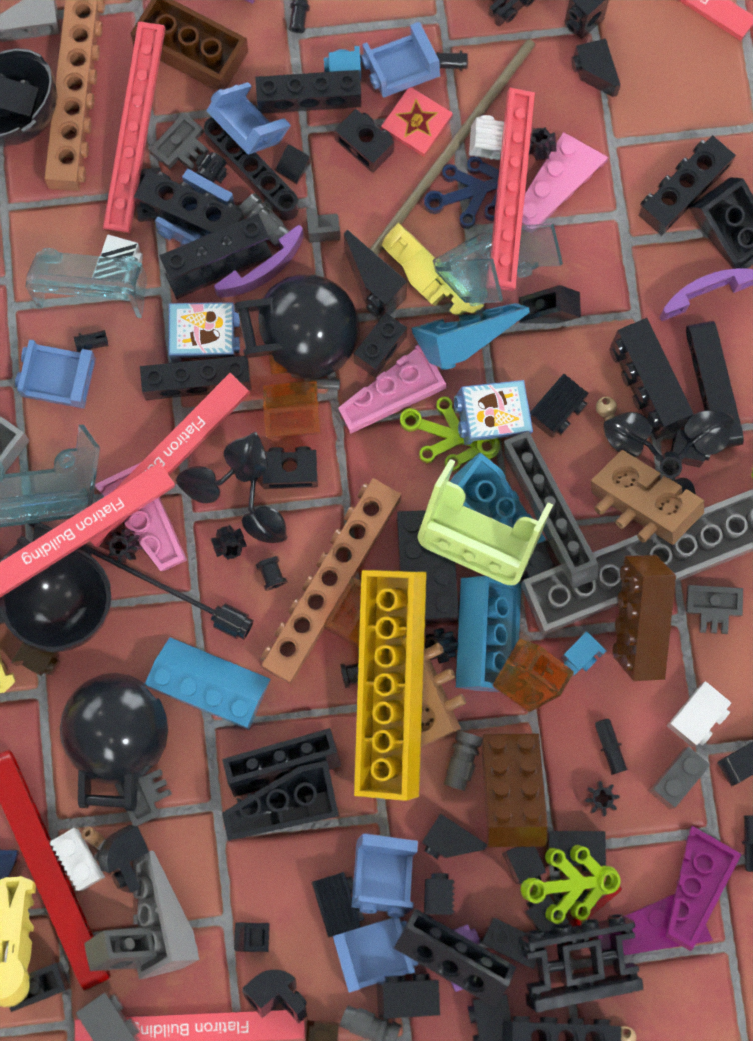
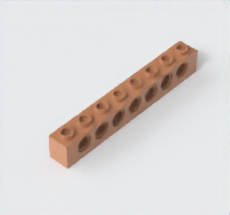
(70, 175)
(371, 494)

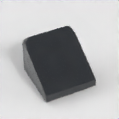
(293, 164)
(251, 937)

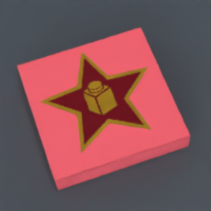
(417, 121)

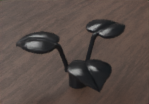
(707, 429)
(248, 463)

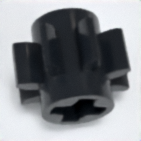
(542, 143)
(212, 167)
(228, 542)
(131, 543)
(446, 640)
(605, 792)

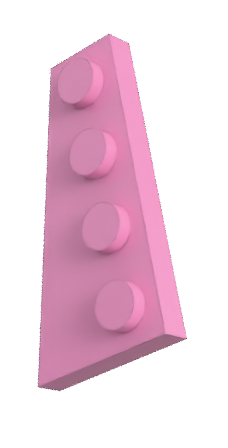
(559, 178)
(392, 391)
(152, 526)

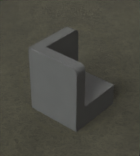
(322, 227)

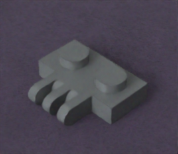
(179, 143)
(714, 605)
(146, 797)

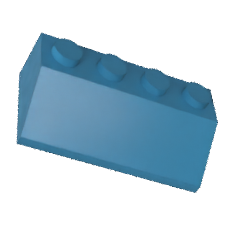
(486, 631)
(207, 683)

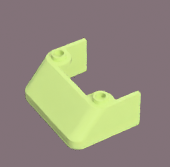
(475, 538)

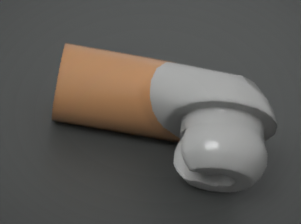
(93, 838)

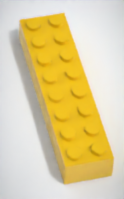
(390, 684)

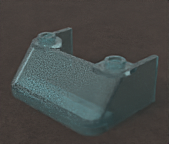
(473, 274)
(87, 277)
(51, 492)

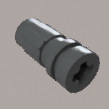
(273, 225)
(461, 763)
(368, 1026)

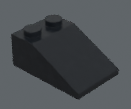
(728, 220)
(378, 282)

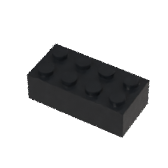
(650, 378)
(441, 582)

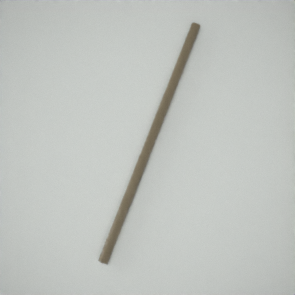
(455, 142)

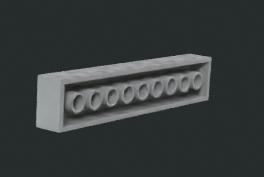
(715, 538)

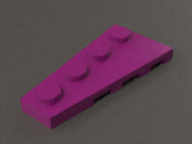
(700, 883)
(650, 929)

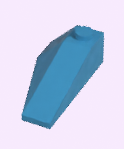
(456, 341)
(489, 492)

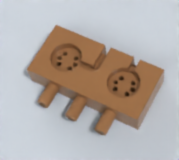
(645, 498)
(437, 711)

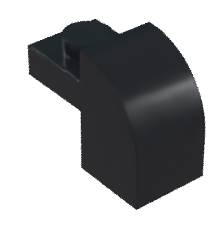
(117, 854)
(272, 988)

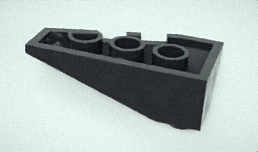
(290, 801)

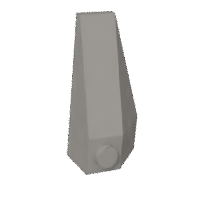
(164, 917)

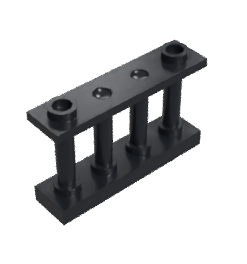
(216, 256)

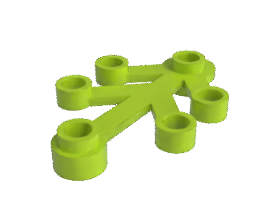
(451, 435)
(574, 885)

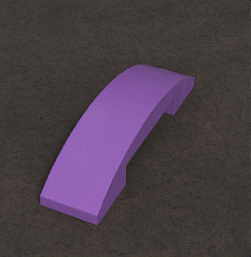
(736, 278)
(235, 285)

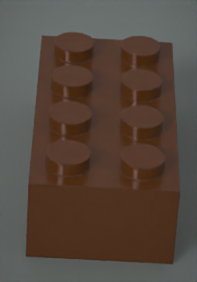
(196, 43)
(644, 617)
(514, 790)

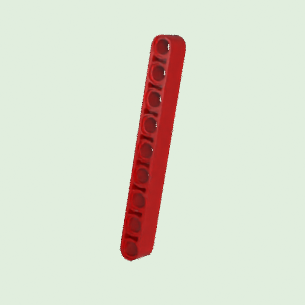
(47, 870)

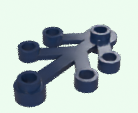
(475, 189)

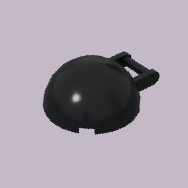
(28, 66)
(304, 325)
(58, 605)
(113, 736)

